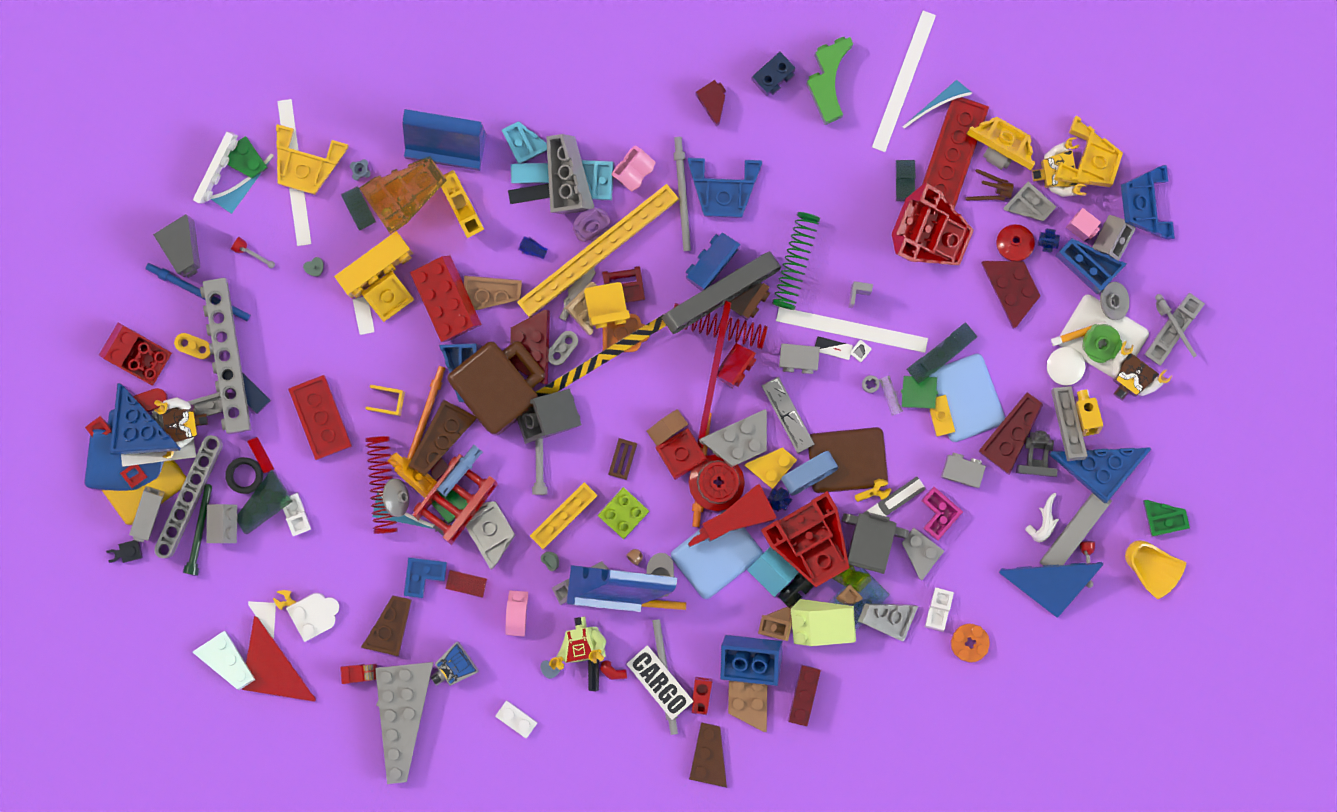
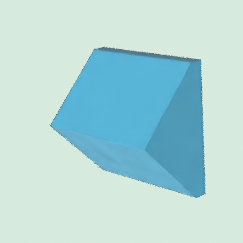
(772, 571)

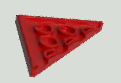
(272, 668)

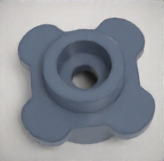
(355, 169)

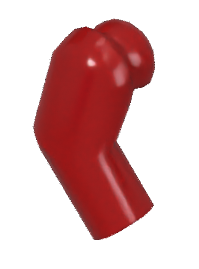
(611, 673)

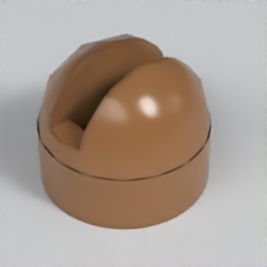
(635, 556)

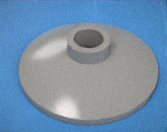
(1114, 301)
(395, 497)

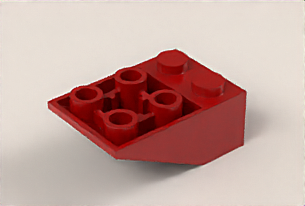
(135, 354)
(735, 364)

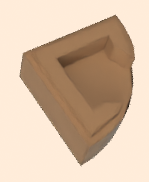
(849, 596)

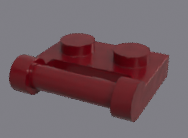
(632, 290)

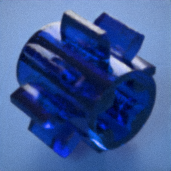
(1048, 240)
(779, 499)

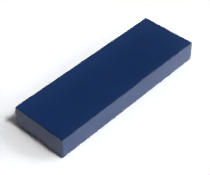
(255, 397)

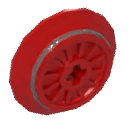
(707, 493)

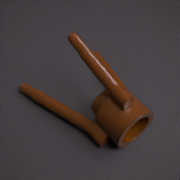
(1003, 188)

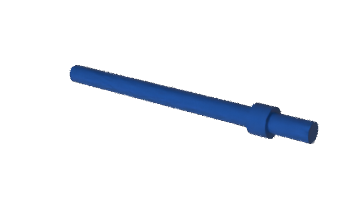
(164, 275)

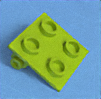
(623, 513)

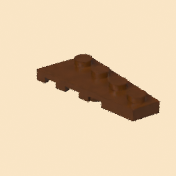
(442, 433)

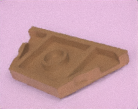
(748, 703)

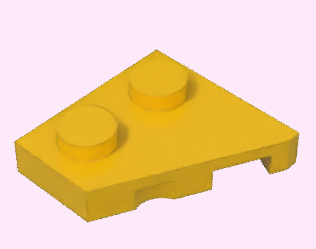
(772, 466)

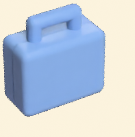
(969, 396)
(717, 562)

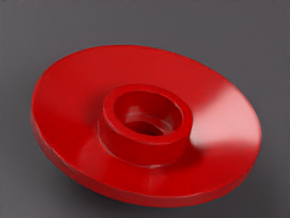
(1015, 251)

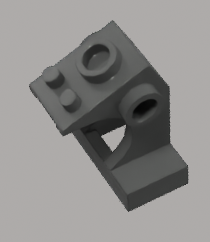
(1038, 440)

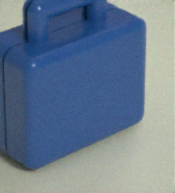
(104, 468)

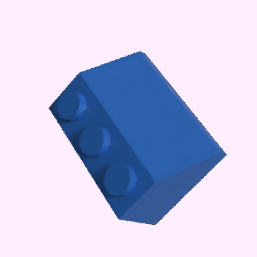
(712, 261)
(751, 660)

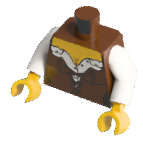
(1134, 375)
(180, 421)

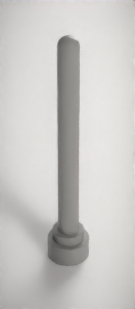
(539, 487)

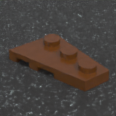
(390, 627)
(708, 757)

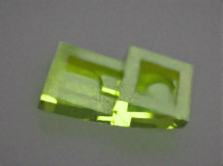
(856, 579)

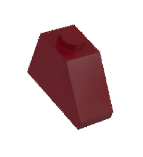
(712, 99)

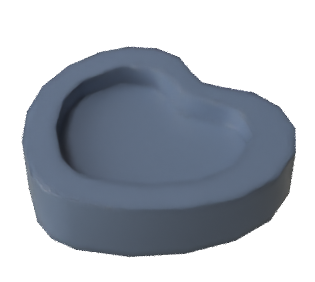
(548, 671)

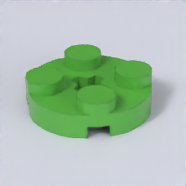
(1097, 333)

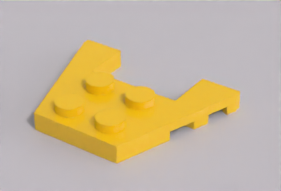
(1098, 161)
(301, 169)

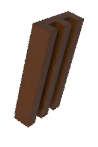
(618, 474)

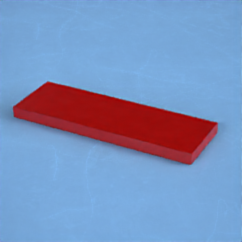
(954, 147)

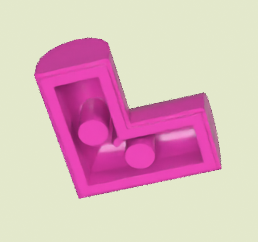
(945, 512)

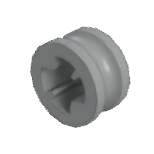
(868, 378)

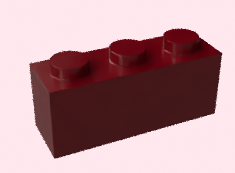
(804, 695)

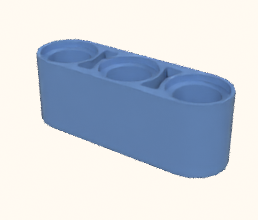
(809, 473)

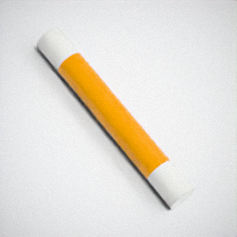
(1071, 336)

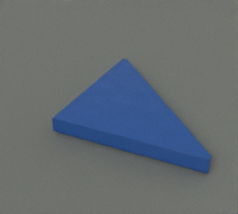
(136, 429)
(1103, 468)
(1052, 585)

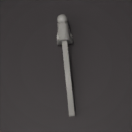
(1163, 308)

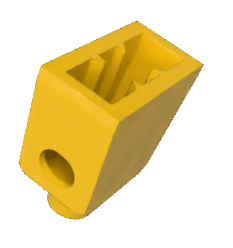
(1090, 420)

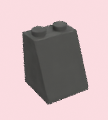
(180, 245)
(549, 416)

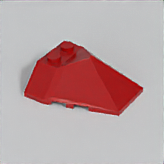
(930, 229)
(811, 540)

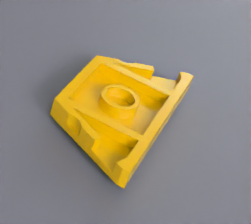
(1005, 139)

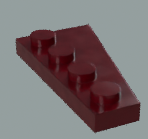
(1010, 436)

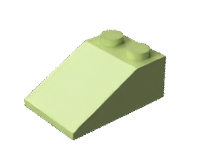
(822, 623)

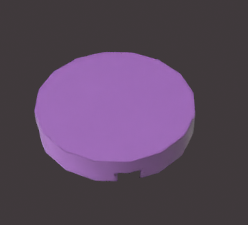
(591, 224)

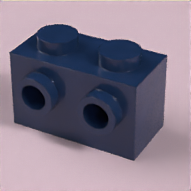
(773, 74)

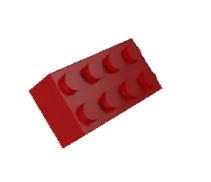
(445, 298)

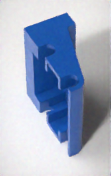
(444, 139)
(615, 588)

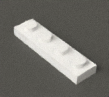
(213, 173)

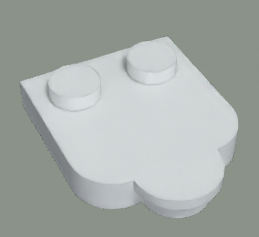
(313, 614)

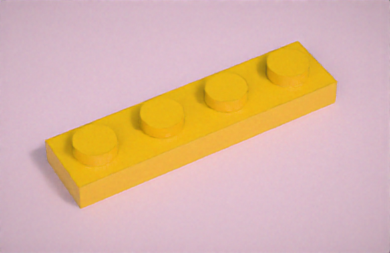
(563, 515)

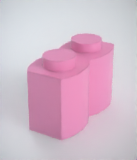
(633, 168)

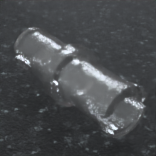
(890, 395)

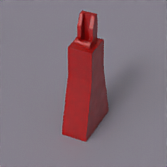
(746, 512)

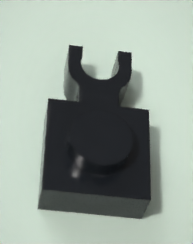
(128, 552)

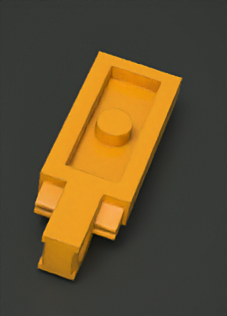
(420, 483)

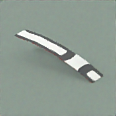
(897, 498)

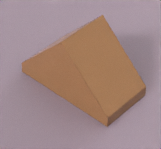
(667, 427)

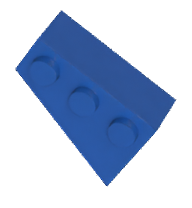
(1089, 264)
(457, 354)

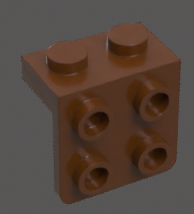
(747, 303)

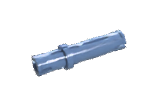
(461, 468)

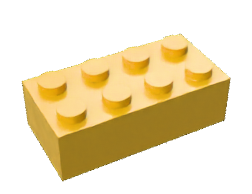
(374, 265)

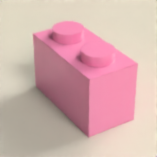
(1084, 225)

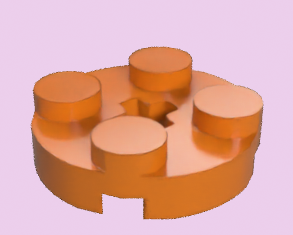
(964, 652)

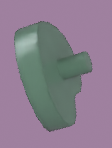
(314, 267)
(550, 560)

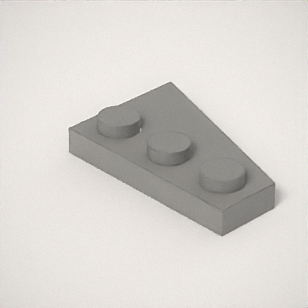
(889, 618)

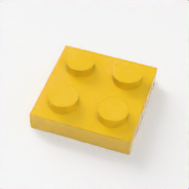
(387, 296)

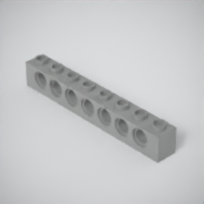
(221, 288)

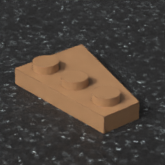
(491, 291)

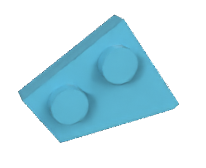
(523, 142)
(599, 178)

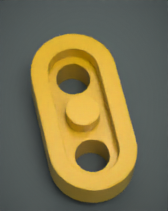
(193, 346)

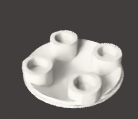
(1066, 366)

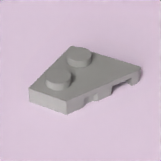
(1030, 203)
(921, 552)

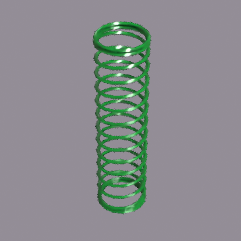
(805, 217)

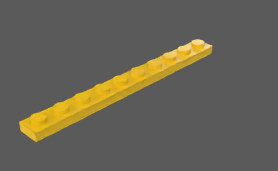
(598, 250)

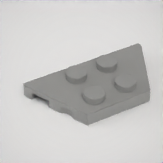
(740, 440)
(490, 532)

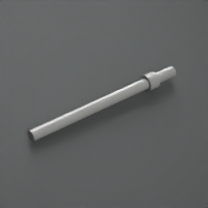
(679, 157)
(662, 657)

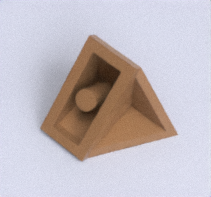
(777, 624)

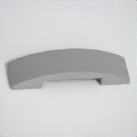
(1168, 335)

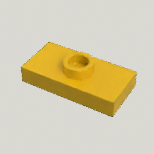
(942, 417)

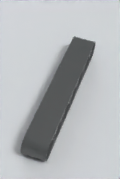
(716, 294)

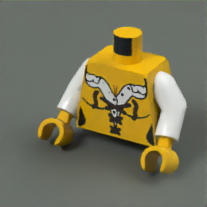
(1049, 166)

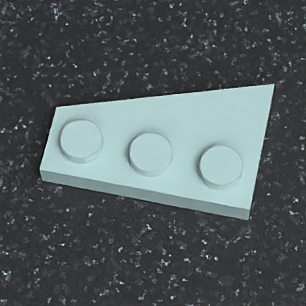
(225, 660)

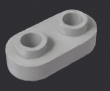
(562, 348)

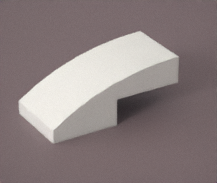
(296, 516)
(939, 609)

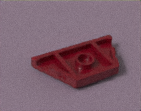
(1013, 288)
(534, 336)

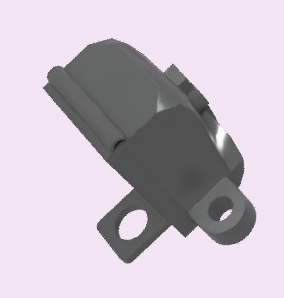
(872, 540)

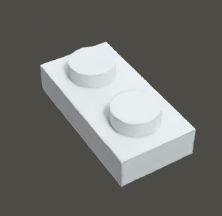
(516, 719)

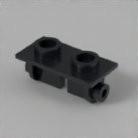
(790, 594)

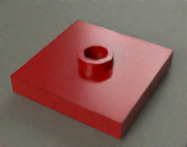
(681, 453)

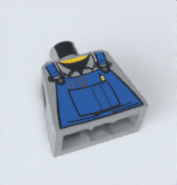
(454, 666)

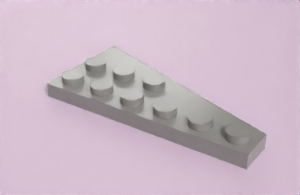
(401, 705)

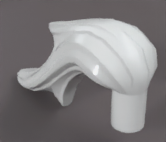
(1048, 522)

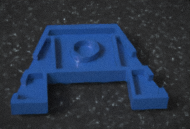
(723, 196)
(1140, 203)

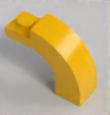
(461, 205)

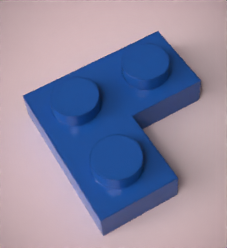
(418, 571)

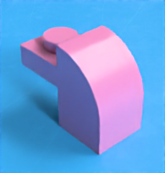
(516, 613)

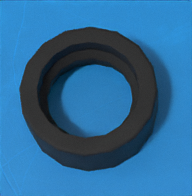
(231, 468)

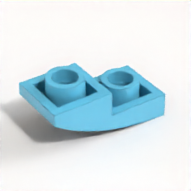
(529, 173)

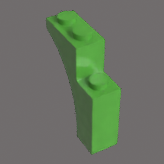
(823, 86)

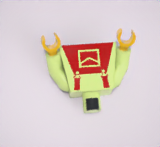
(580, 645)

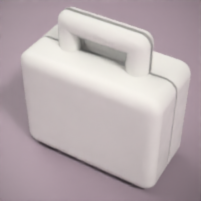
(1090, 313)

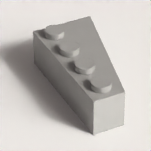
(567, 177)

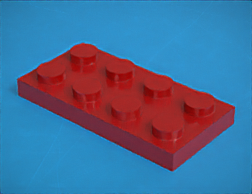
(320, 417)

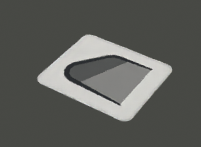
(860, 351)

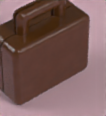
(495, 387)
(858, 455)

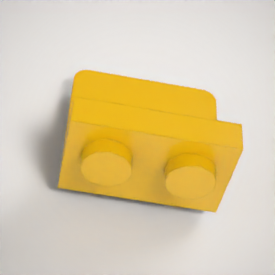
(606, 305)

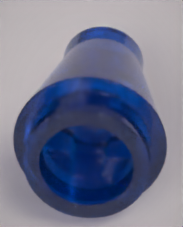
(531, 247)

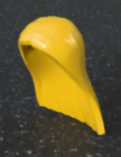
(1154, 567)

